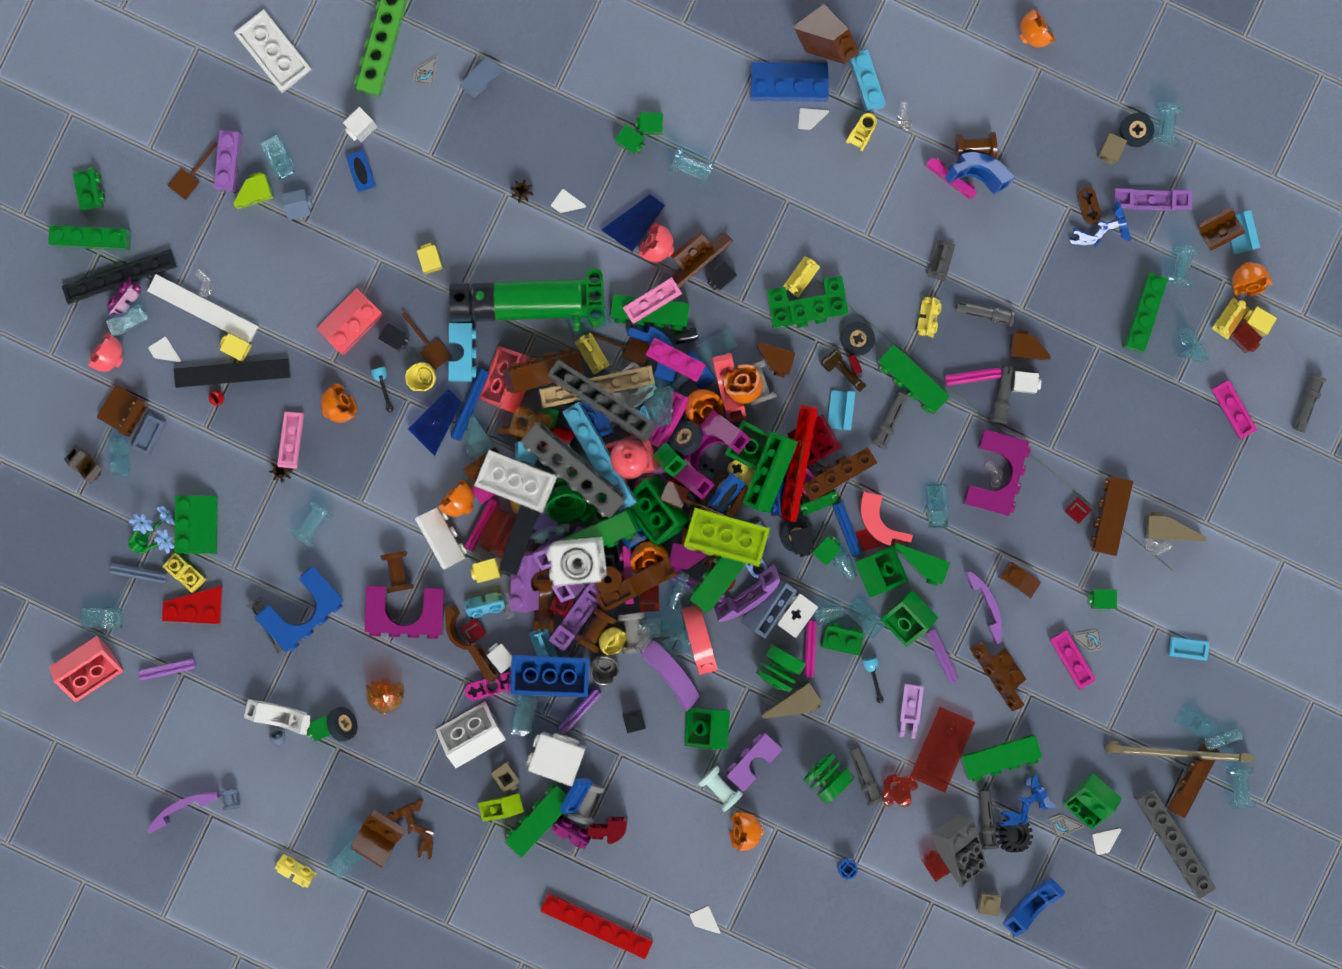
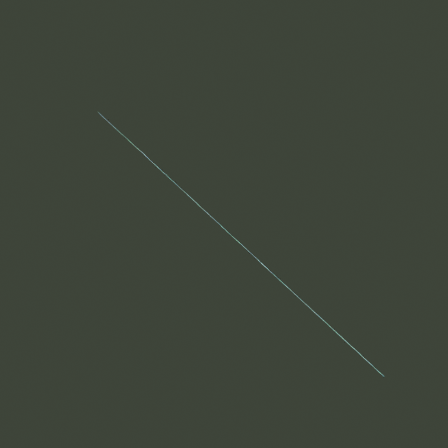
(989, 420)

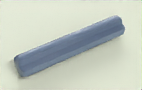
(139, 573)

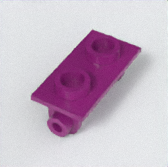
(125, 292)
(565, 827)

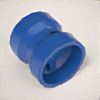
(847, 864)

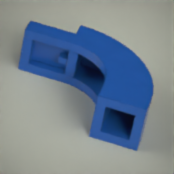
(982, 167)
(662, 372)
(1032, 905)

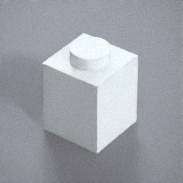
(1026, 382)
(500, 657)

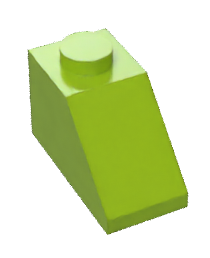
(254, 191)
(500, 807)

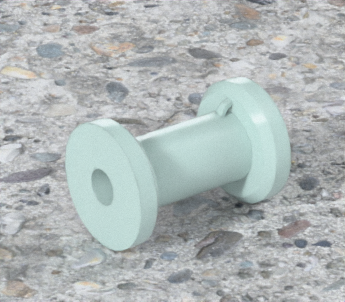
(720, 788)

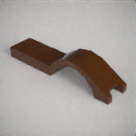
(637, 584)
(543, 617)
(476, 651)

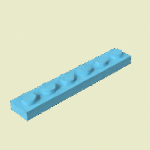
(596, 450)

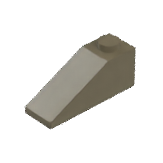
(1166, 528)
(798, 702)

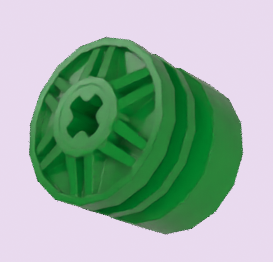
(564, 503)
(780, 668)
(830, 780)

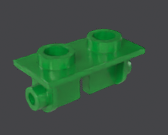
(808, 507)

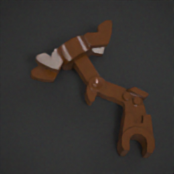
(427, 843)

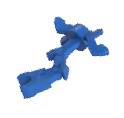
(1085, 238)
(1038, 794)

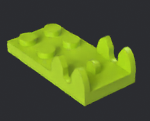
(726, 537)

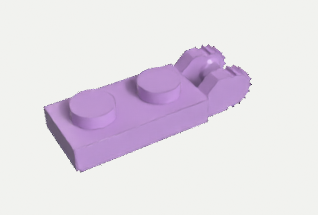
(911, 708)

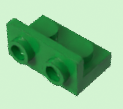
(88, 189)
(842, 639)

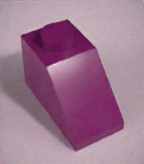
(684, 558)

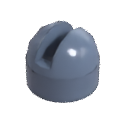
(273, 736)

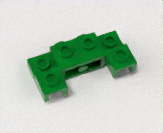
(810, 309)

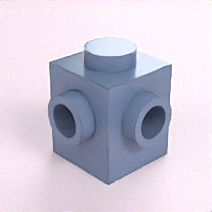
(297, 204)

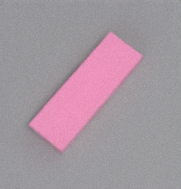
(652, 300)
(290, 440)

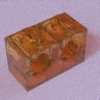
(531, 418)

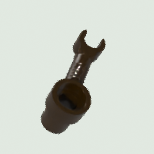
(833, 361)

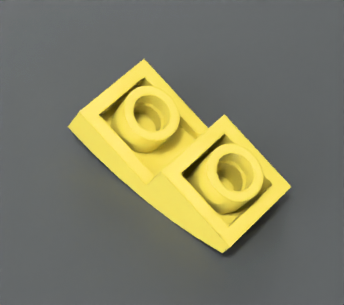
(184, 572)

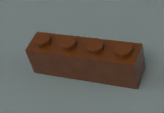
(534, 371)
(1112, 515)

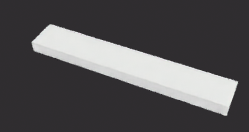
(203, 308)

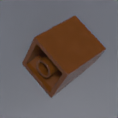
(826, 36)

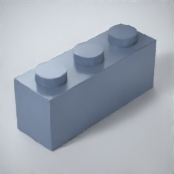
(766, 614)

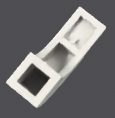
(277, 715)

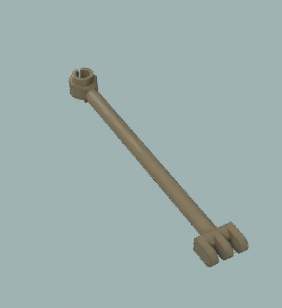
(1114, 748)

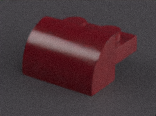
(823, 441)
(613, 830)

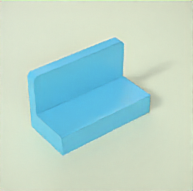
(1249, 240)
(841, 410)

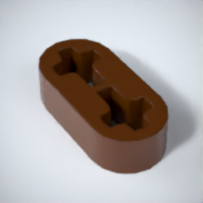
(1084, 207)

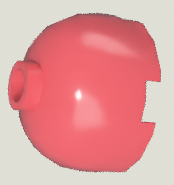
(658, 244)
(106, 354)
(629, 466)

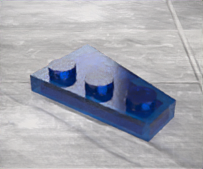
(634, 223)
(436, 420)

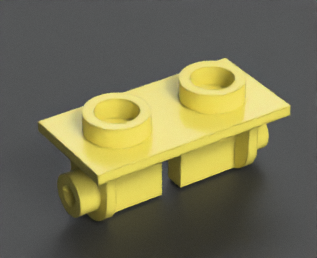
(801, 276)
(1230, 318)
(928, 325)
(592, 353)
(288, 866)

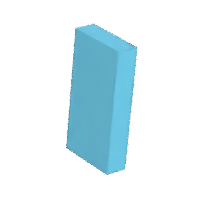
(1188, 648)

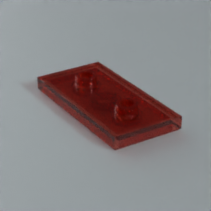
(942, 749)

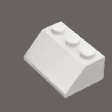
(441, 538)
(470, 734)

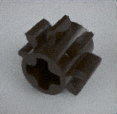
(518, 187)
(275, 471)

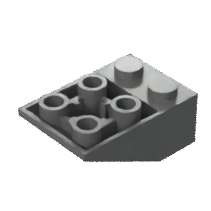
(960, 848)

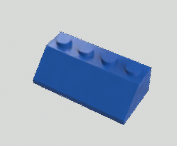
(789, 82)
(549, 676)

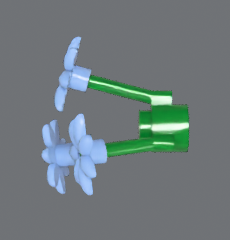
(139, 542)

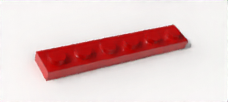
(798, 463)
(596, 926)

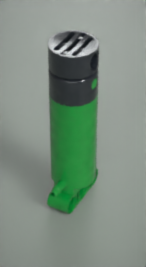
(529, 300)

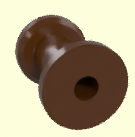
(979, 145)
(397, 571)
(611, 587)
(595, 629)

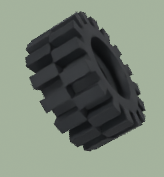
(1023, 837)

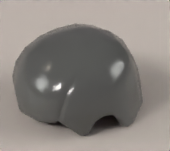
(604, 669)

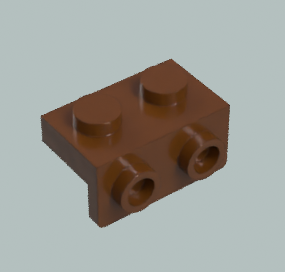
(1220, 229)

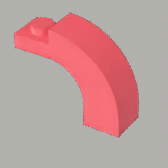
(733, 410)
(872, 522)
(699, 639)

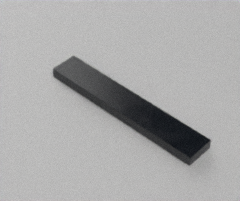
(116, 276)
(232, 373)
(520, 533)

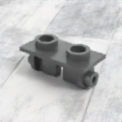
(941, 260)

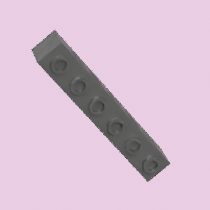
(602, 401)
(571, 459)
(1175, 843)

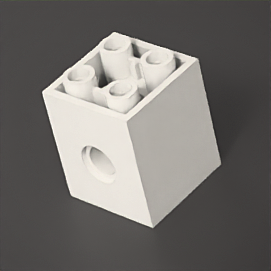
(565, 563)
(556, 757)

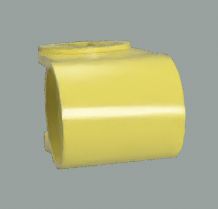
(861, 132)
(746, 473)

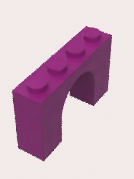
(715, 430)
(1014, 452)
(378, 620)

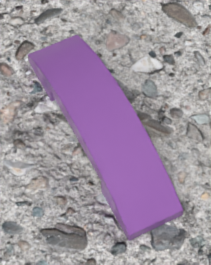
(1154, 200)
(750, 598)
(576, 618)
(996, 627)
(672, 674)
(162, 819)

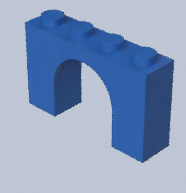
(325, 600)

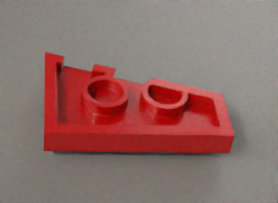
(195, 608)

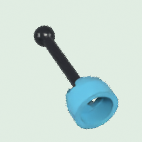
(379, 375)
(871, 665)

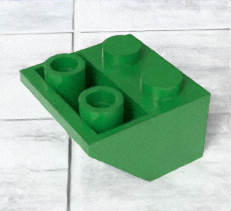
(1093, 801)

